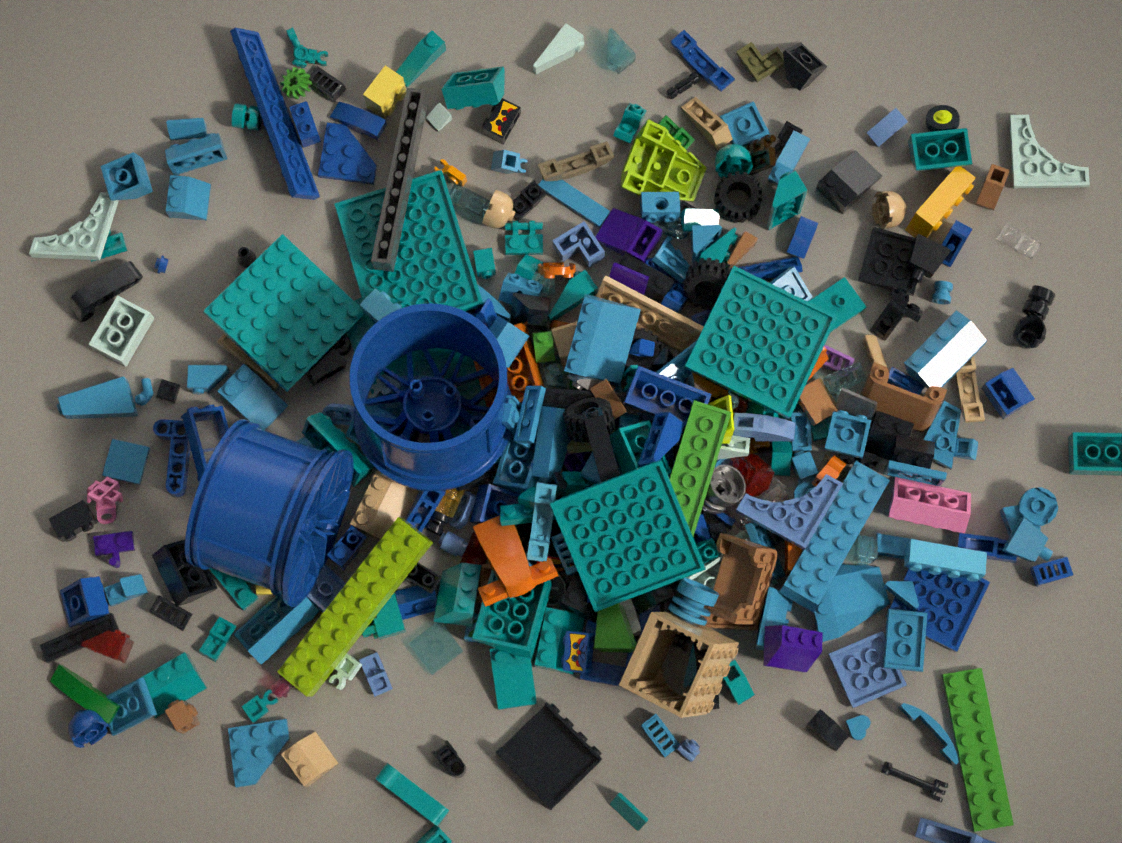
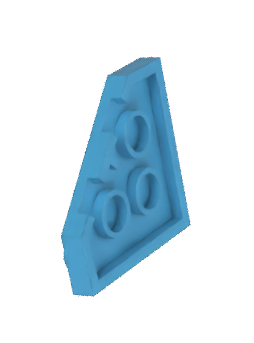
(255, 749)

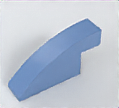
(940, 833)

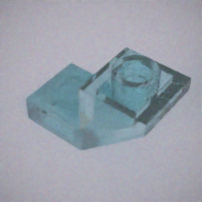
(469, 200)

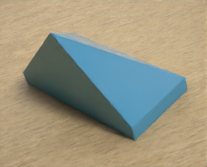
(904, 592)

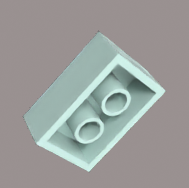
(121, 331)

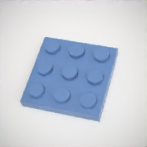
(862, 670)

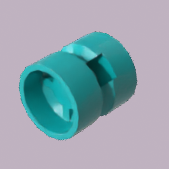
(240, 117)

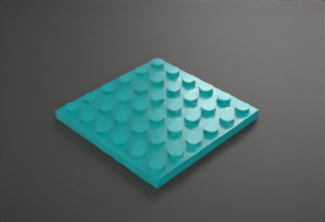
(284, 312)
(761, 342)
(628, 535)

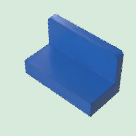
(415, 602)

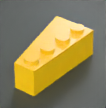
(941, 202)

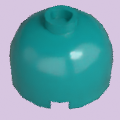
(733, 159)

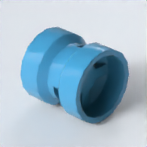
(942, 292)

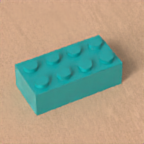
(1095, 453)

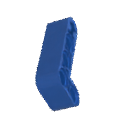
(174, 458)

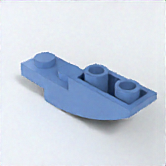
(763, 427)

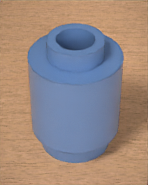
(453, 544)

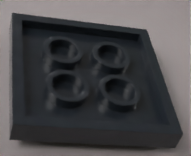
(887, 261)

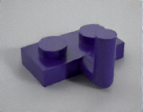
(114, 544)

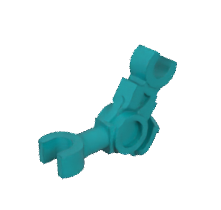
(303, 54)

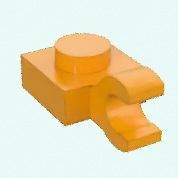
(455, 176)

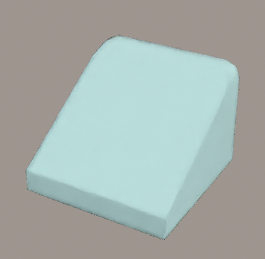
(439, 117)

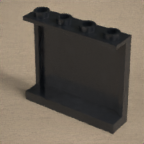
(550, 755)

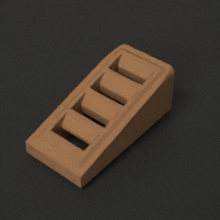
(745, 243)

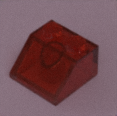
(111, 644)

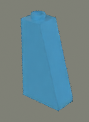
(100, 401)
(550, 443)

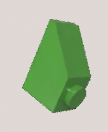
(543, 346)

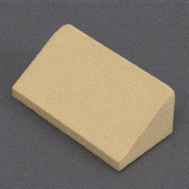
(873, 350)

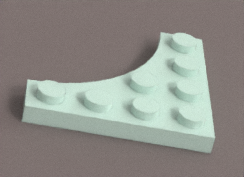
(1035, 166)
(84, 239)

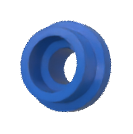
(161, 264)

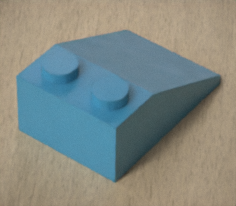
(252, 397)

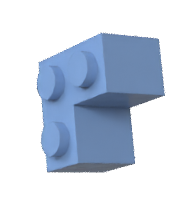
(580, 241)

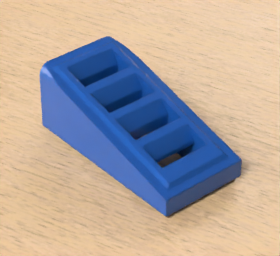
(1035, 571)

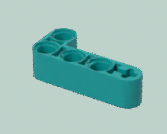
(412, 794)

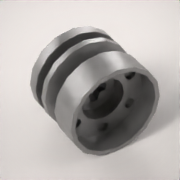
(724, 490)

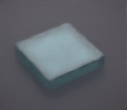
(436, 647)

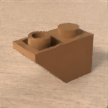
(992, 187)

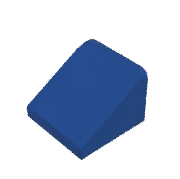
(642, 348)

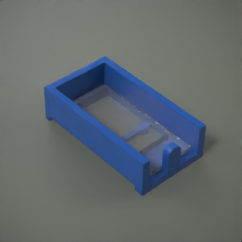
(204, 432)

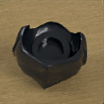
(1030, 332)

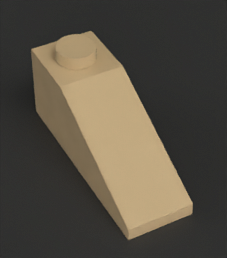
(708, 123)

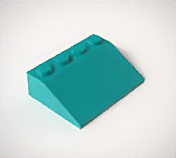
(514, 621)

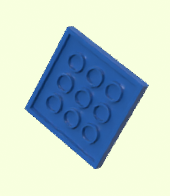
(948, 605)

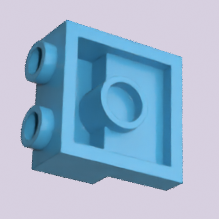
(847, 434)

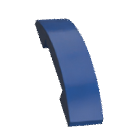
(701, 62)

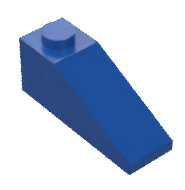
(661, 438)
(423, 508)

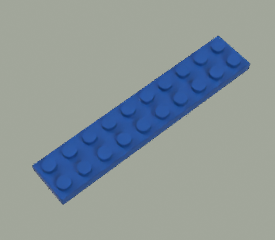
(274, 114)

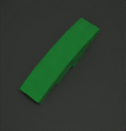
(84, 693)

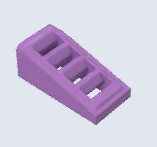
(834, 353)

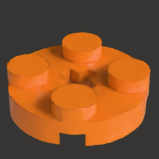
(551, 269)

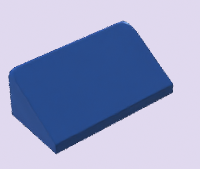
(904, 381)

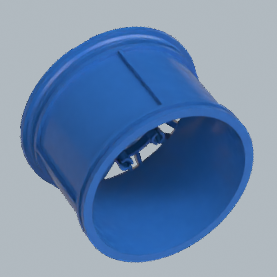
(430, 403)
(268, 510)

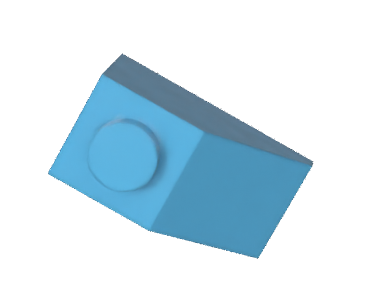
(205, 377)

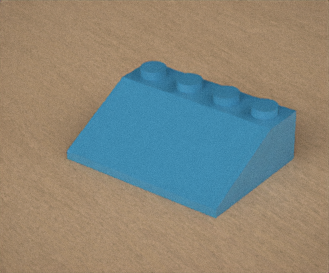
(602, 339)

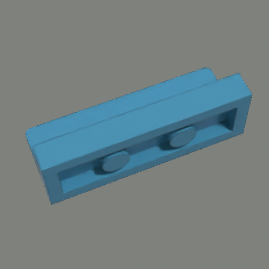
(529, 415)

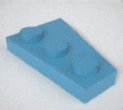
(944, 433)

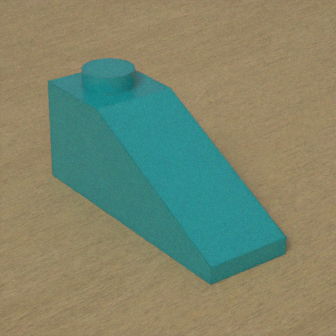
(421, 57)
(573, 294)

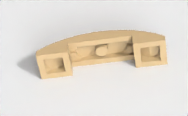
(968, 393)

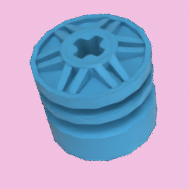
(694, 599)

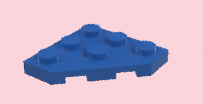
(345, 157)

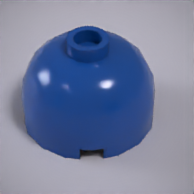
(86, 727)

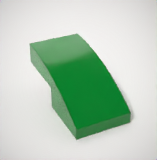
(677, 133)

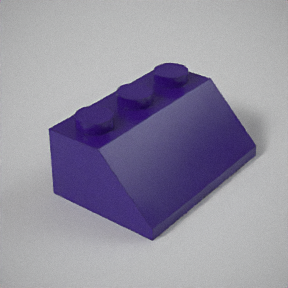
(791, 647)

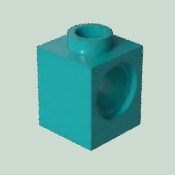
(484, 263)

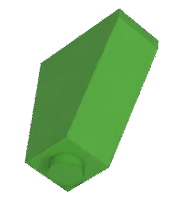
(614, 631)

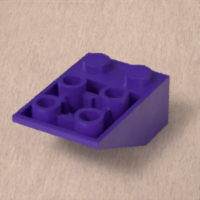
(629, 235)

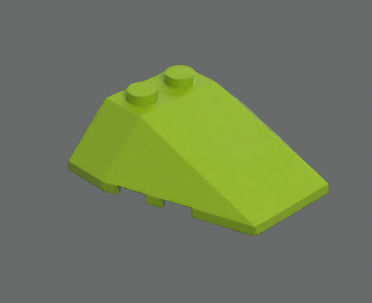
(661, 165)

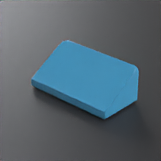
(187, 128)

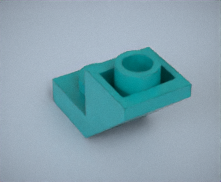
(630, 122)

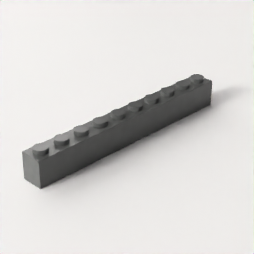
(400, 180)

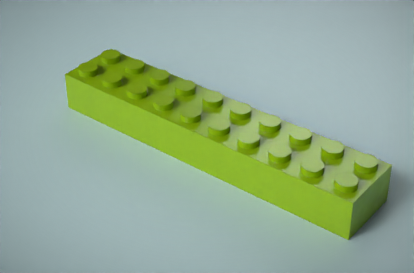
(355, 607)

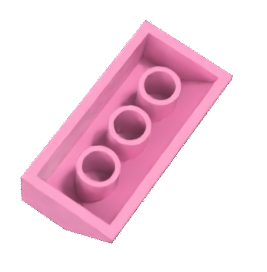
(930, 505)

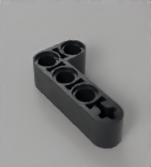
(103, 289)

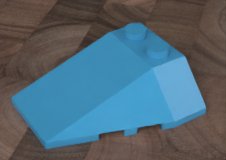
(850, 599)

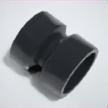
(1038, 301)

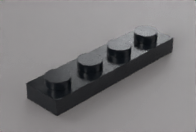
(72, 641)

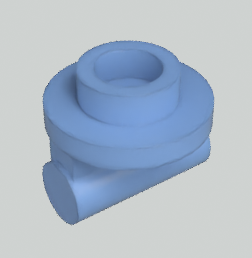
(689, 749)

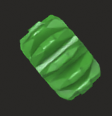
(302, 83)

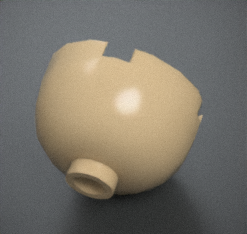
(888, 209)
(499, 210)

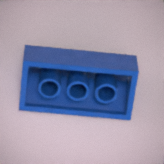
(660, 394)

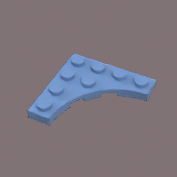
(794, 518)

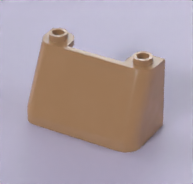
(901, 402)
(742, 579)

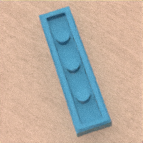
(576, 201)

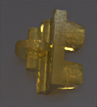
(450, 502)

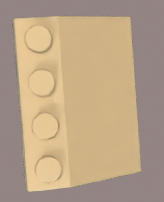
(382, 505)

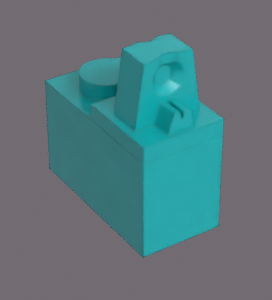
(387, 622)

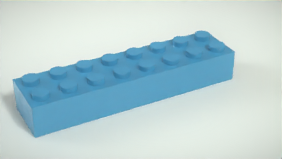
(834, 537)

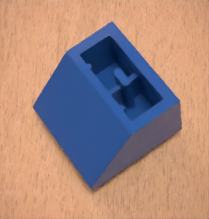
(1007, 393)

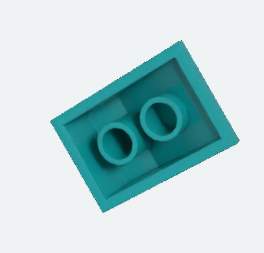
(512, 680)

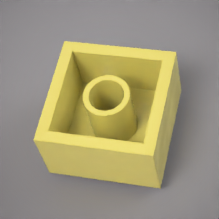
(385, 92)

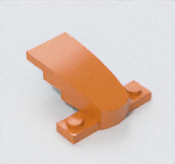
(509, 563)

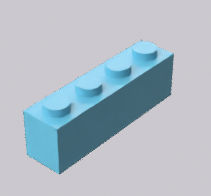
(945, 559)

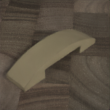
(577, 164)

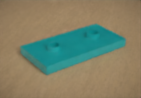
(841, 301)

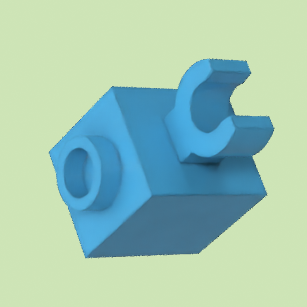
(507, 162)

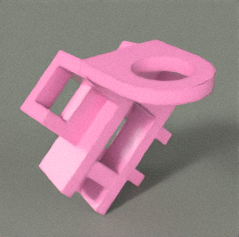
(104, 503)

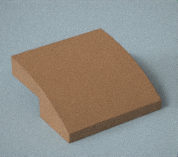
(817, 401)

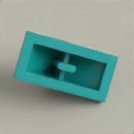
(528, 267)
(781, 458)

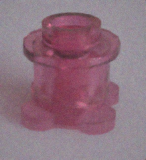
(282, 687)

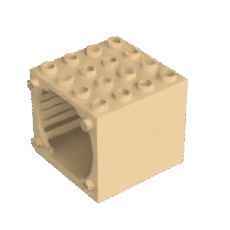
(646, 677)

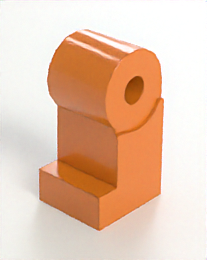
(832, 468)

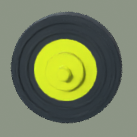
(942, 118)

